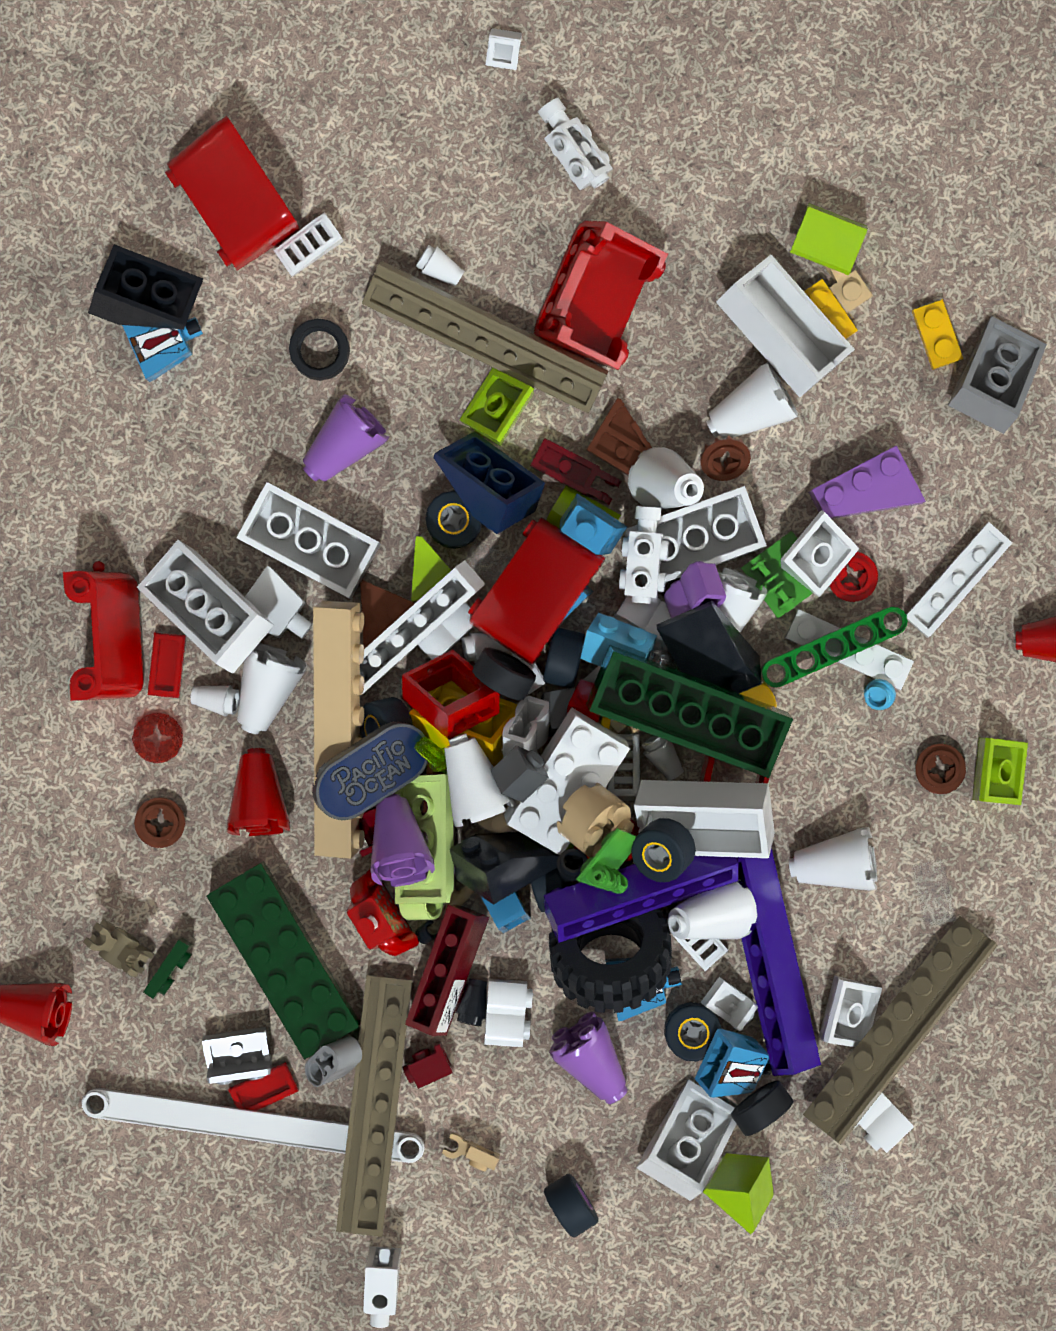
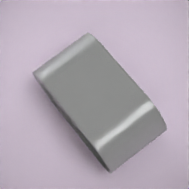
(333, 1061)

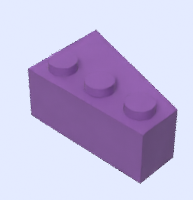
(869, 487)

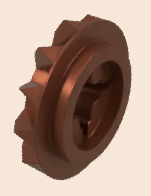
(733, 466)
(952, 777)
(148, 832)

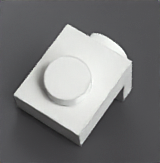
(730, 1004)

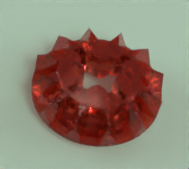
(167, 726)

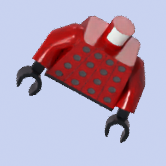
(380, 919)

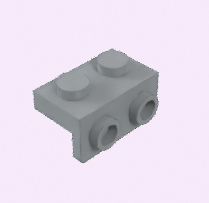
(237, 1055)

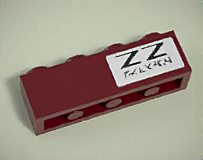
(447, 970)

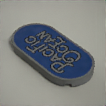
(369, 771)

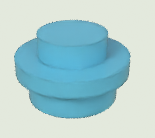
(879, 694)

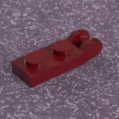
(572, 470)

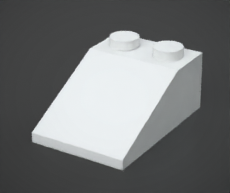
(689, 1141)

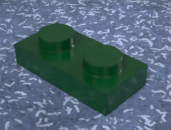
(162, 979)

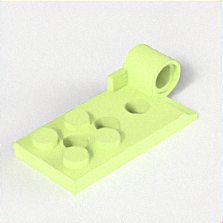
(426, 898)

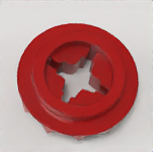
(867, 580)

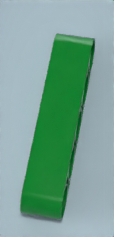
(848, 643)

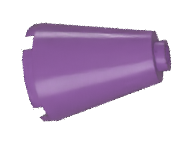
(343, 440)
(398, 845)

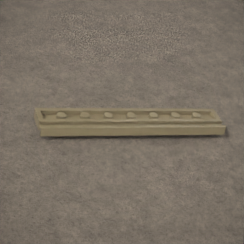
(484, 337)
(900, 1030)
(374, 1106)

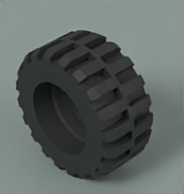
(615, 984)

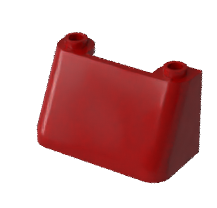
(232, 194)
(598, 292)
(535, 590)
(115, 635)

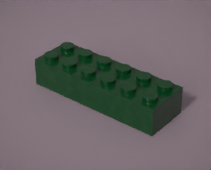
(689, 711)
(284, 960)

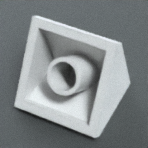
(819, 554)
(849, 1011)

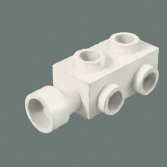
(575, 153)
(644, 564)

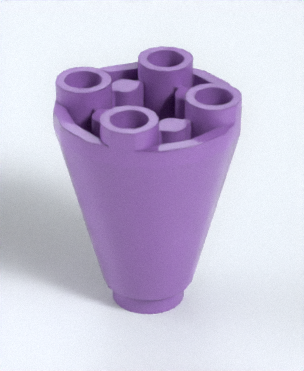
(590, 1057)

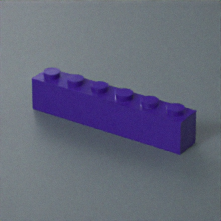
(588, 908)

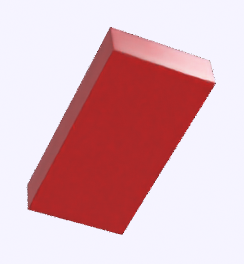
(166, 665)
(264, 1091)

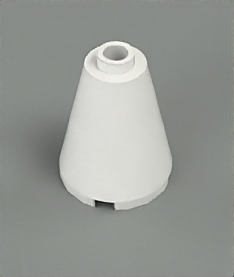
(753, 405)
(664, 480)
(741, 597)
(266, 685)
(471, 783)
(838, 862)
(715, 914)

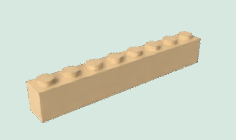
(336, 711)

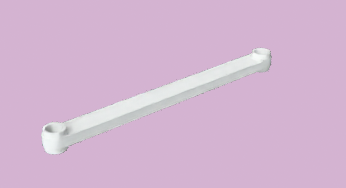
(233, 1122)

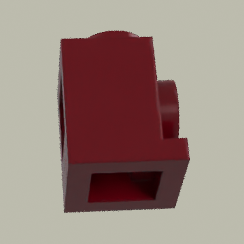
(428, 1066)

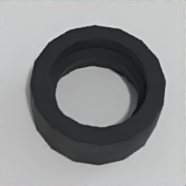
(313, 326)
(504, 673)
(762, 1108)

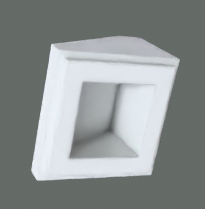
(503, 49)

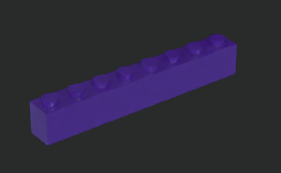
(776, 973)

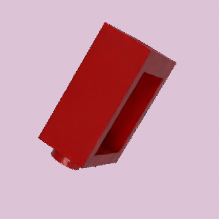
(460, 715)

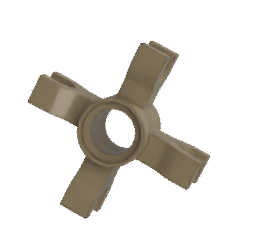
(119, 948)

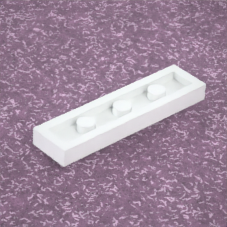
(958, 579)
(873, 661)

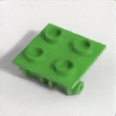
(782, 589)
(603, 868)

